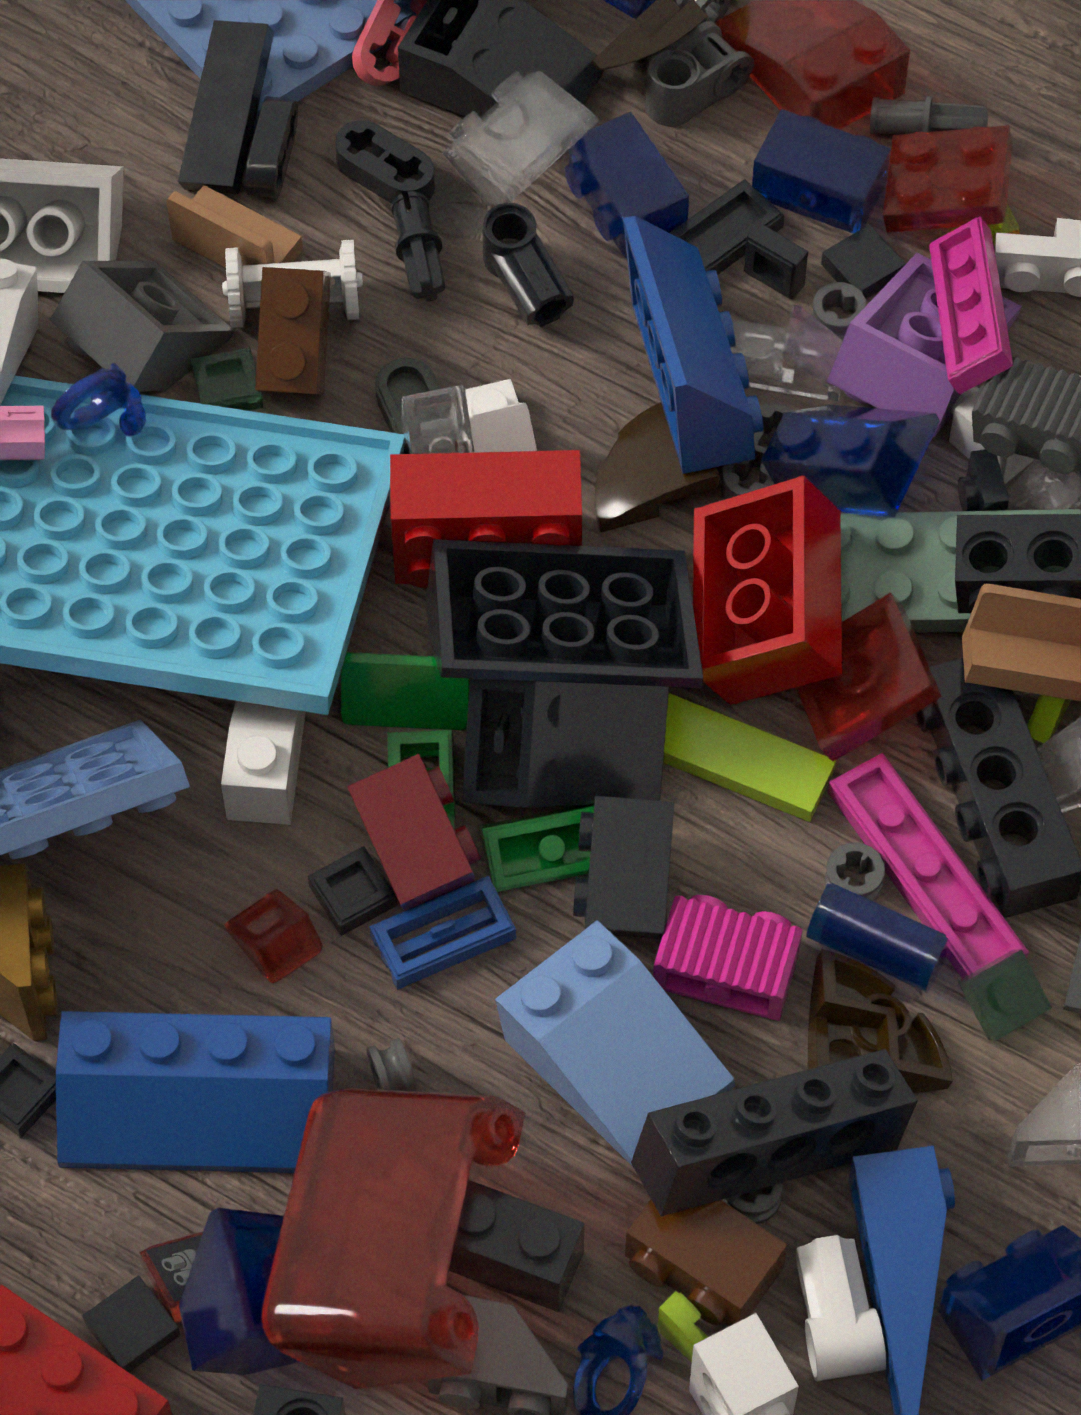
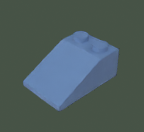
(608, 1037)

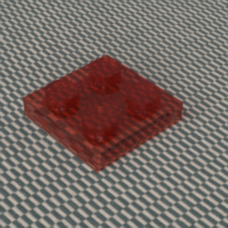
(947, 178)
(879, 684)

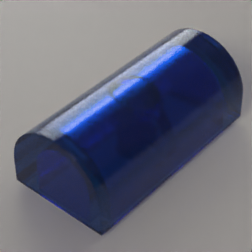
(878, 937)

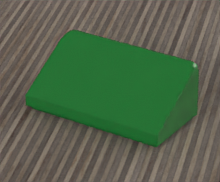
(401, 693)
(535, 848)

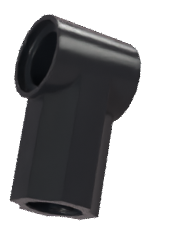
(525, 265)

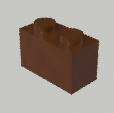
(293, 330)
(708, 1256)

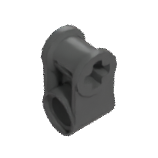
(693, 75)

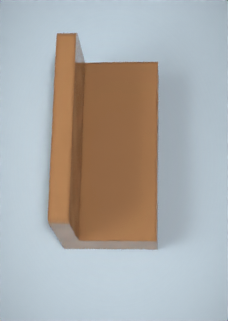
(216, 222)
(1024, 642)

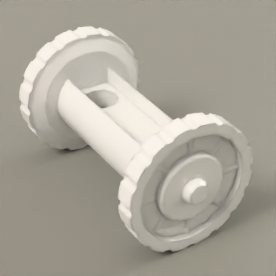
(244, 282)

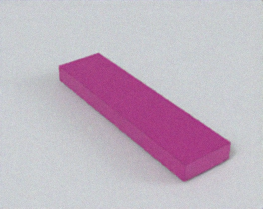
(970, 305)
(923, 864)

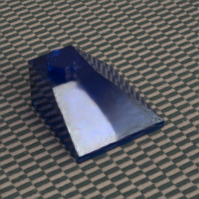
(228, 1292)

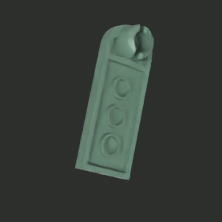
(913, 561)

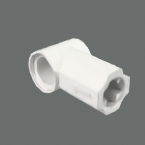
(840, 1328)

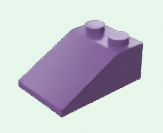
(897, 350)

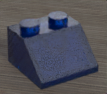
(852, 454)
(1016, 1301)

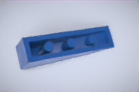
(900, 1225)

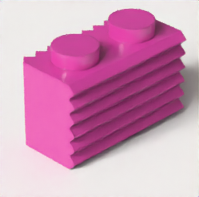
(728, 956)

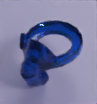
(108, 393)
(624, 1336)

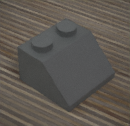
(139, 321)

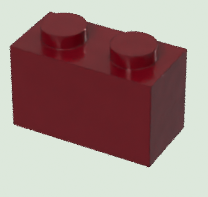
(413, 831)

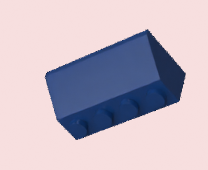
(690, 349)
(188, 1089)

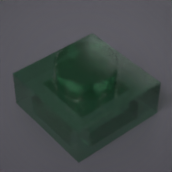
(1005, 994)

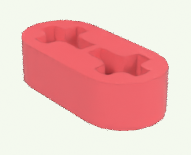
(374, 35)

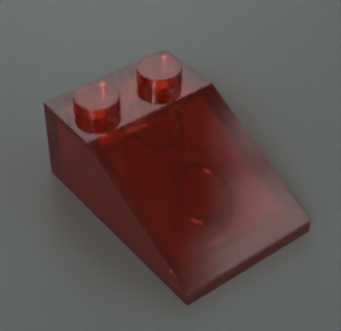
(820, 56)

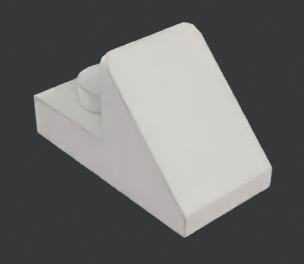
(499, 419)

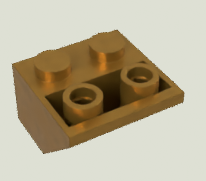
(25, 942)

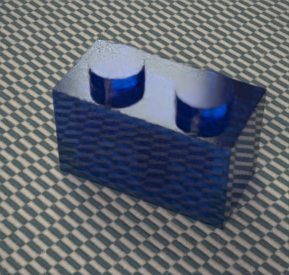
(821, 171)
(623, 178)

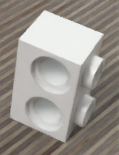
(741, 1373)

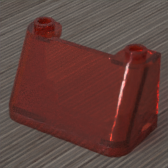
(376, 1231)

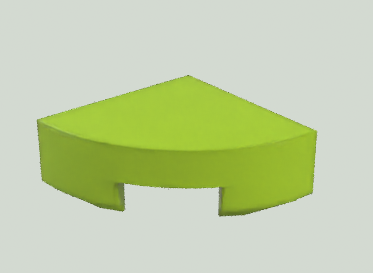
(1047, 717)
(677, 1324)

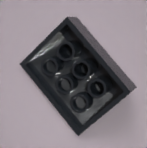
(562, 614)

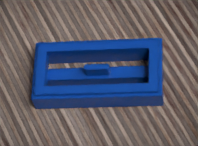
(451, 953)

